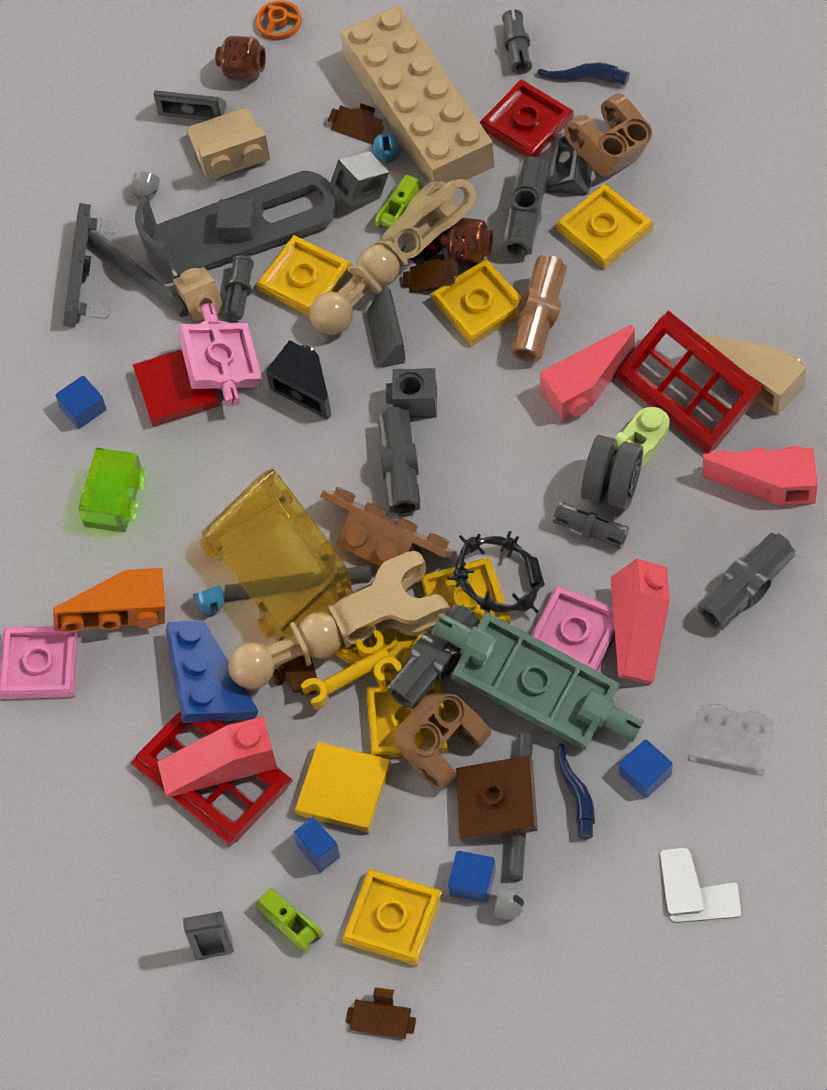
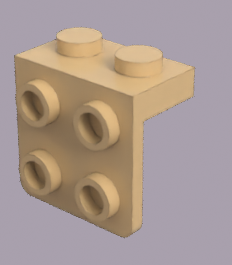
(228, 143)

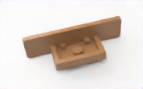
(378, 537)

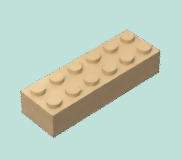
(417, 97)

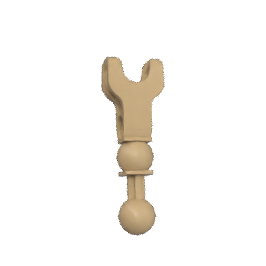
(380, 264)
(319, 635)

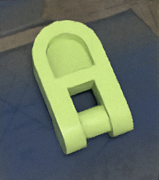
(649, 427)

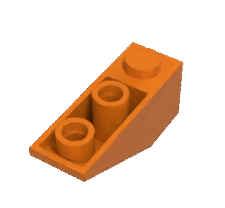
(125, 599)

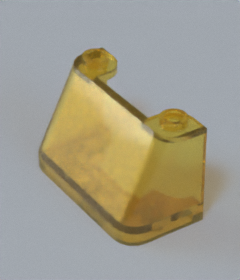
(277, 555)

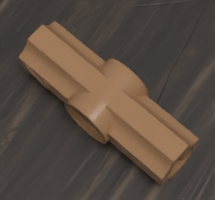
(538, 308)

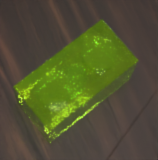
(111, 490)

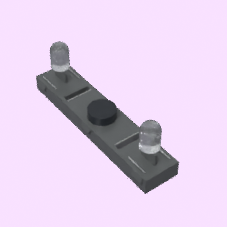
(81, 266)

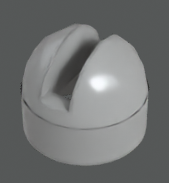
(145, 184)
(508, 903)

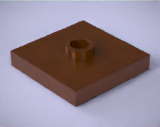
(496, 799)

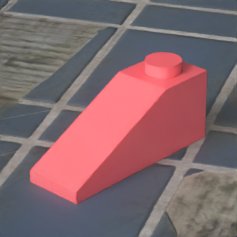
(580, 379)
(640, 616)
(219, 758)

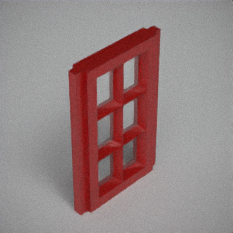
(710, 357)
(193, 801)

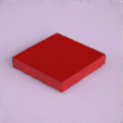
(526, 119)
(168, 389)

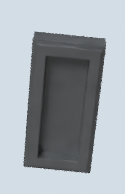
(208, 935)

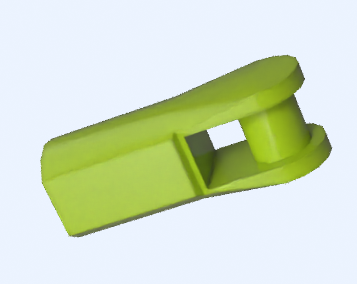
(398, 201)
(286, 917)

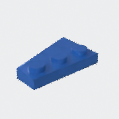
(203, 676)

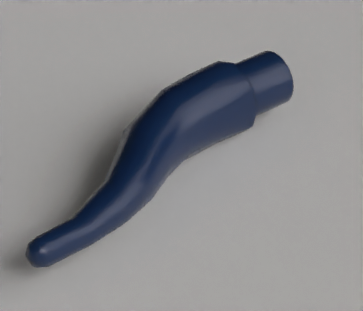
(589, 70)
(584, 804)

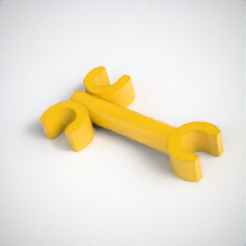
(375, 659)

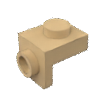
(196, 289)

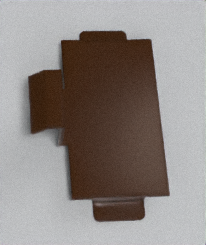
(357, 122)
(431, 274)
(297, 672)
(381, 1016)

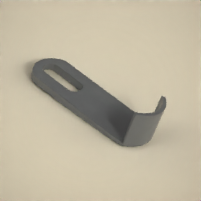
(194, 239)

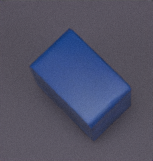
(81, 402)
(645, 768)
(316, 844)
(472, 876)

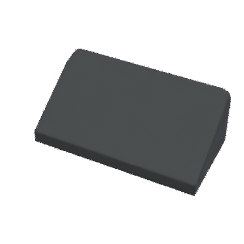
(189, 105)
(568, 170)
(386, 330)

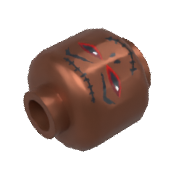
(241, 57)
(468, 240)

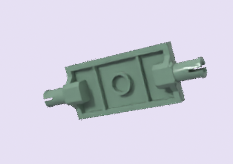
(535, 680)

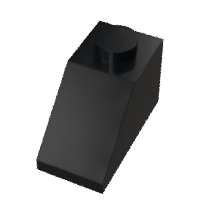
(299, 377)

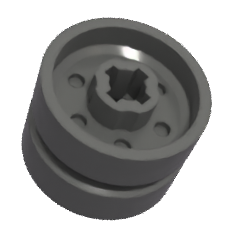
(612, 472)

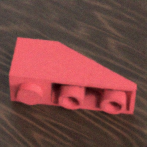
(772, 475)

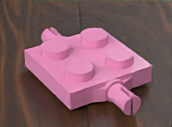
(219, 355)

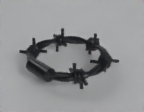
(532, 567)

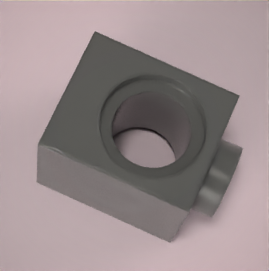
(359, 178)
(414, 380)

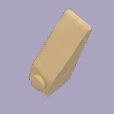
(775, 370)

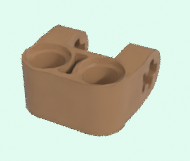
(616, 147)
(435, 732)

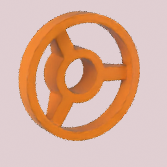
(277, 8)

